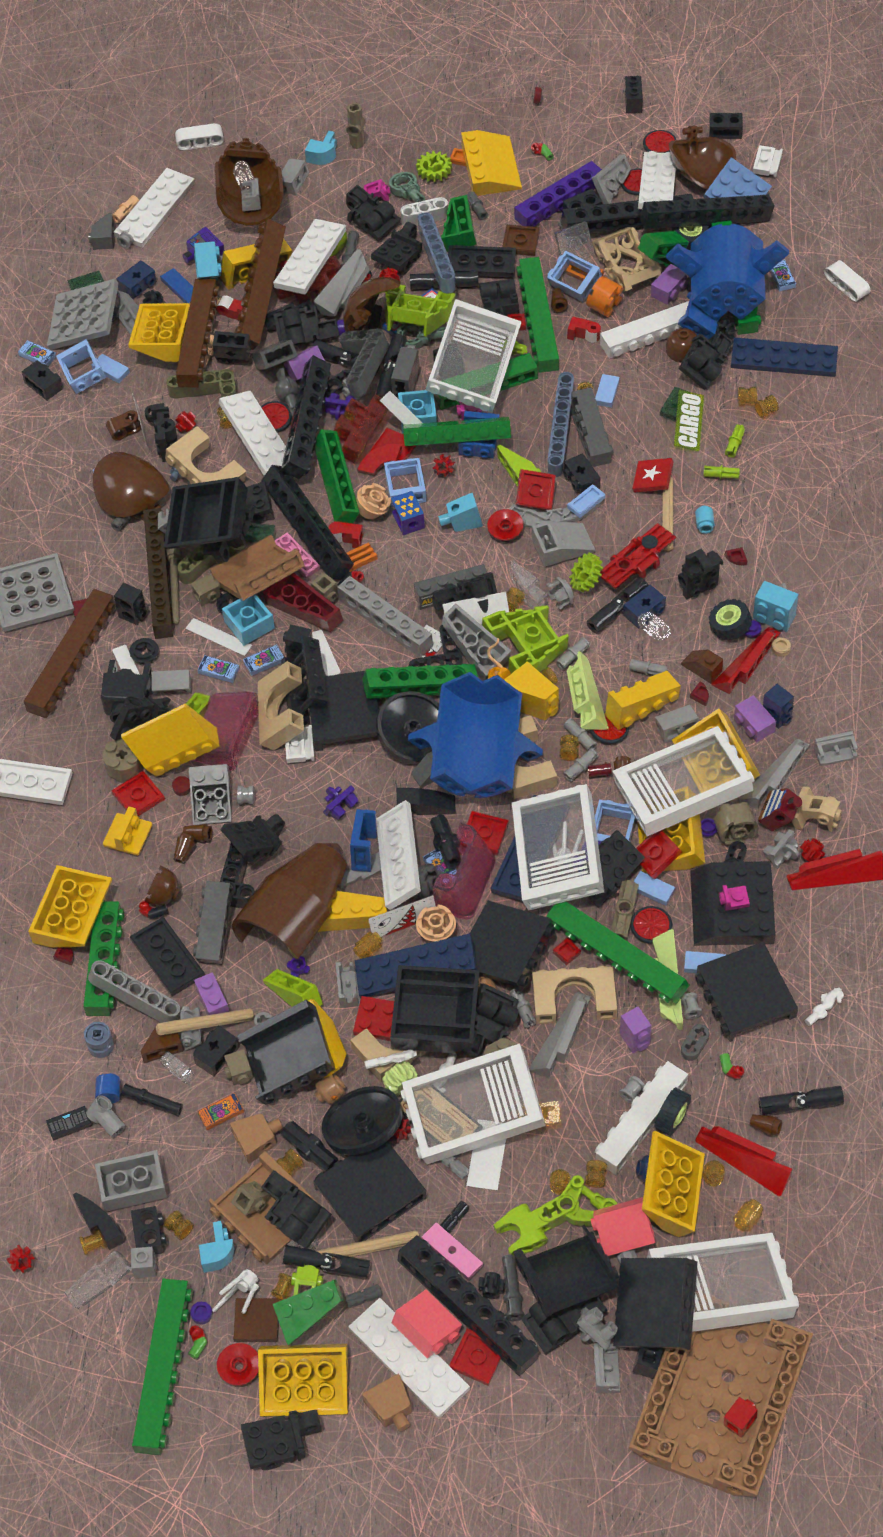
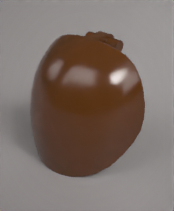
(700, 157)
(363, 298)
(127, 485)

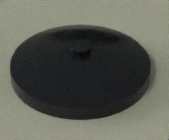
(400, 717)
(362, 1120)

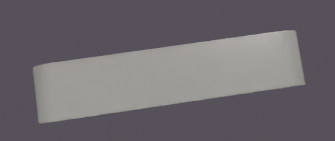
(128, 984)

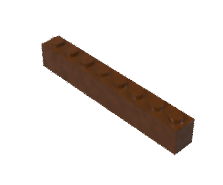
(260, 281)
(196, 333)
(70, 653)

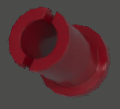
(600, 770)

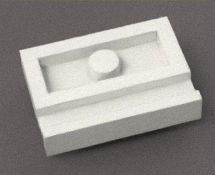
(767, 161)
(300, 747)

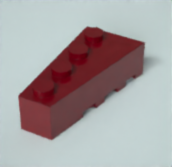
(304, 602)

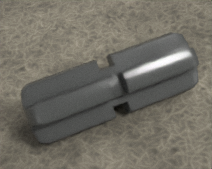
(368, 1294)

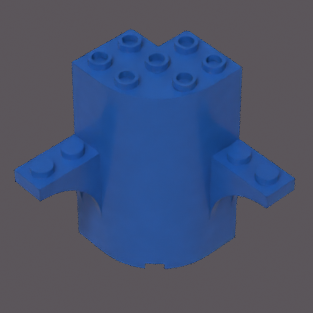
(727, 269)
(476, 737)

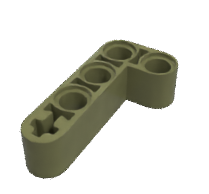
(213, 383)
(197, 563)

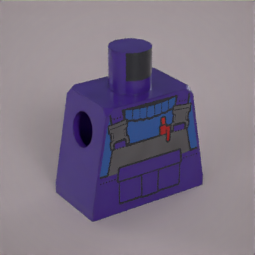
(201, 236)

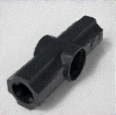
(445, 841)
(308, 1146)

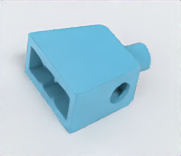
(462, 514)

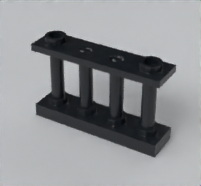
(315, 682)

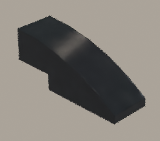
(427, 801)
(99, 1220)

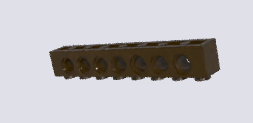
(158, 576)

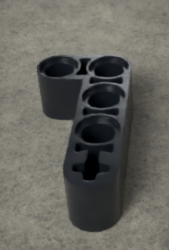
(236, 869)

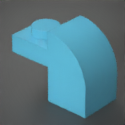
(321, 152)
(219, 1253)

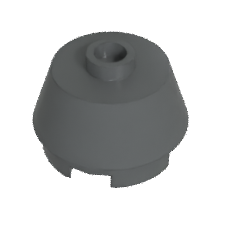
(427, 878)

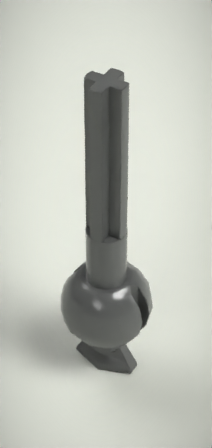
(286, 390)

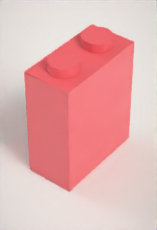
(623, 1227)
(427, 1324)

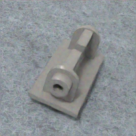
(192, 1037)

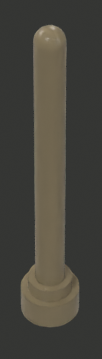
(173, 556)

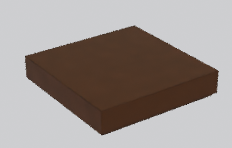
(522, 238)
(258, 1322)

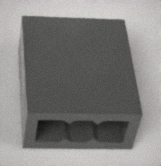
(274, 354)
(405, 371)

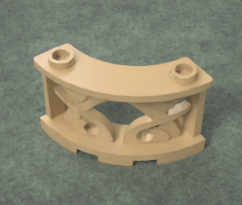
(625, 276)

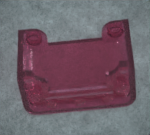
(230, 715)
(465, 889)

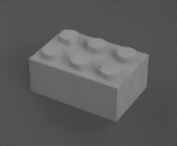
(130, 1180)

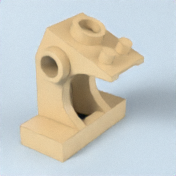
(825, 815)

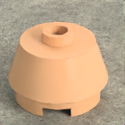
(372, 501)
(435, 923)

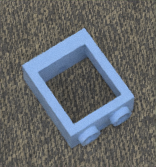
(586, 286)
(68, 359)
(405, 467)
(613, 809)

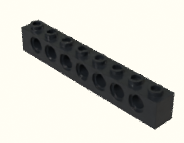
(706, 211)
(608, 216)
(306, 417)
(307, 523)
(517, 1359)

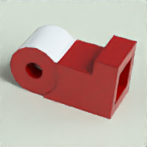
(229, 307)
(583, 329)
(347, 533)

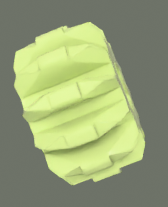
(398, 1074)

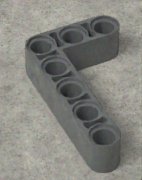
(371, 347)

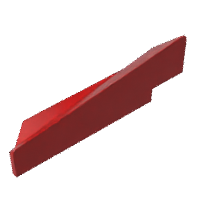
(747, 662)
(838, 870)
(747, 1157)

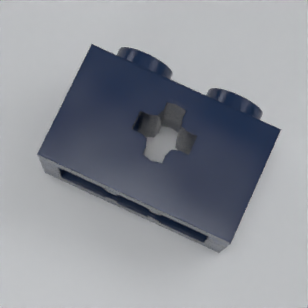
(136, 279)
(646, 601)
(779, 705)

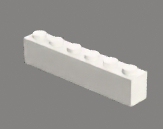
(642, 331)
(640, 1118)

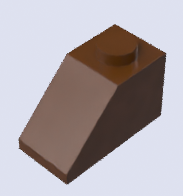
(704, 664)
(158, 1045)

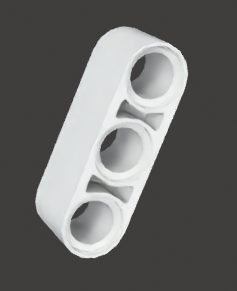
(199, 136)
(437, 207)
(847, 280)

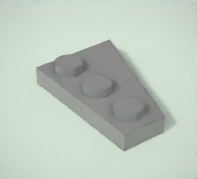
(610, 178)

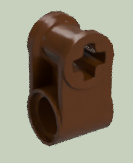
(122, 426)

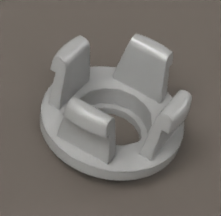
(560, 592)

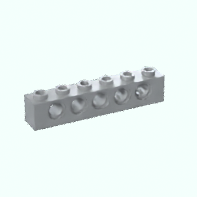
(385, 616)

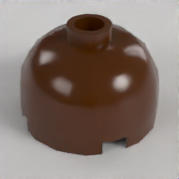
(679, 343)
(163, 888)

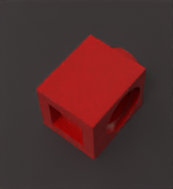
(741, 1416)

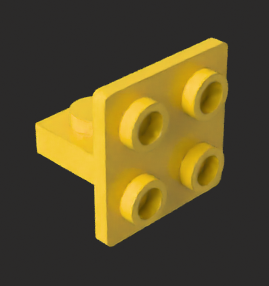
(127, 832)

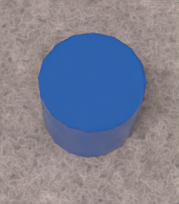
(108, 1086)

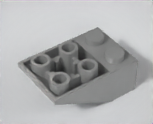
(560, 541)
(210, 794)

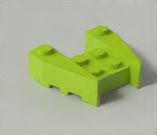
(417, 309)
(530, 635)

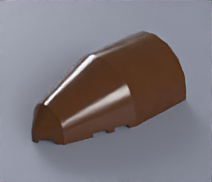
(229, 192)
(295, 897)

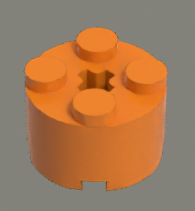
(605, 296)

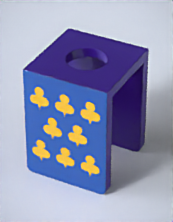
(407, 513)

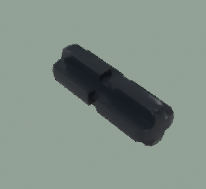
(375, 317)
(457, 1214)

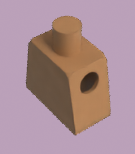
(255, 1135)
(389, 1402)

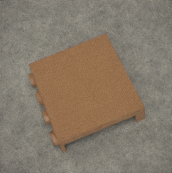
(256, 568)
(253, 1229)

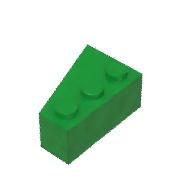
(459, 224)
(659, 244)
(307, 1308)

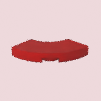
(376, 458)

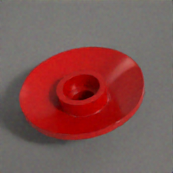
(502, 519)
(232, 1356)

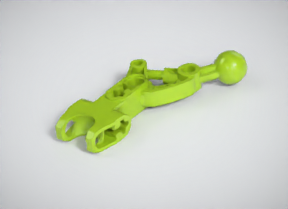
(533, 1224)

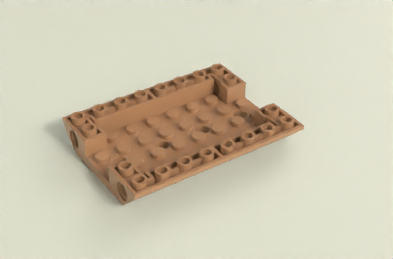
(692, 1386)

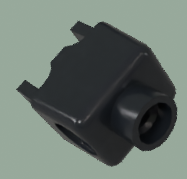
(125, 683)

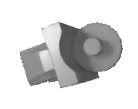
(785, 848)
(594, 1329)

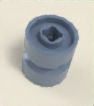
(98, 1039)

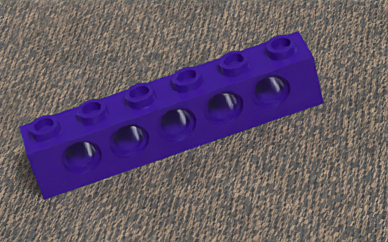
(551, 198)

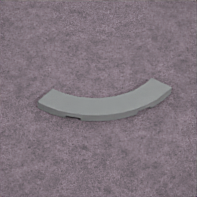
(532, 517)

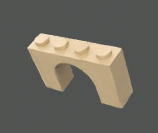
(187, 448)
(275, 728)
(533, 778)
(597, 981)
(368, 1048)

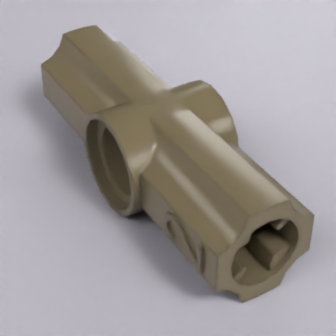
(355, 125)
(626, 900)

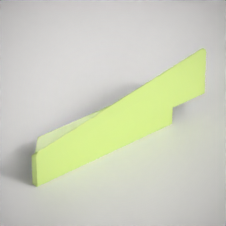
(585, 695)
(666, 954)

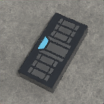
(68, 1123)

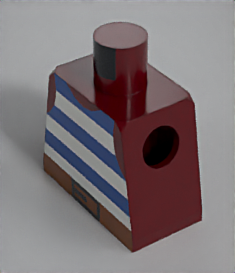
(779, 808)

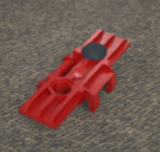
(639, 560)

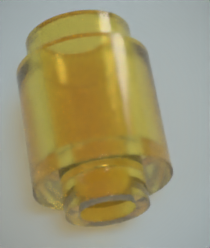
(368, 945)
(748, 1215)

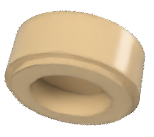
(781, 647)

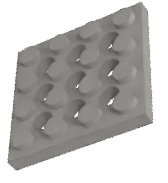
(79, 310)
(41, 596)

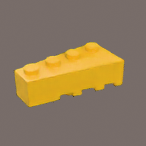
(237, 263)
(641, 699)
(353, 911)

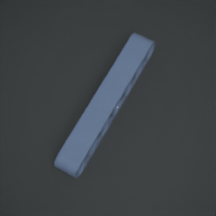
(436, 253)
(560, 424)

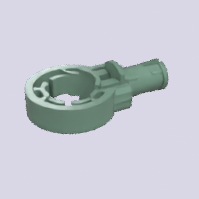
(409, 190)
(420, 339)

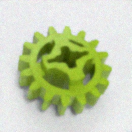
(434, 166)
(586, 572)

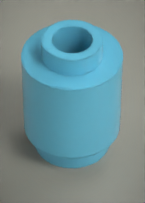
(705, 519)

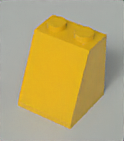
(539, 694)

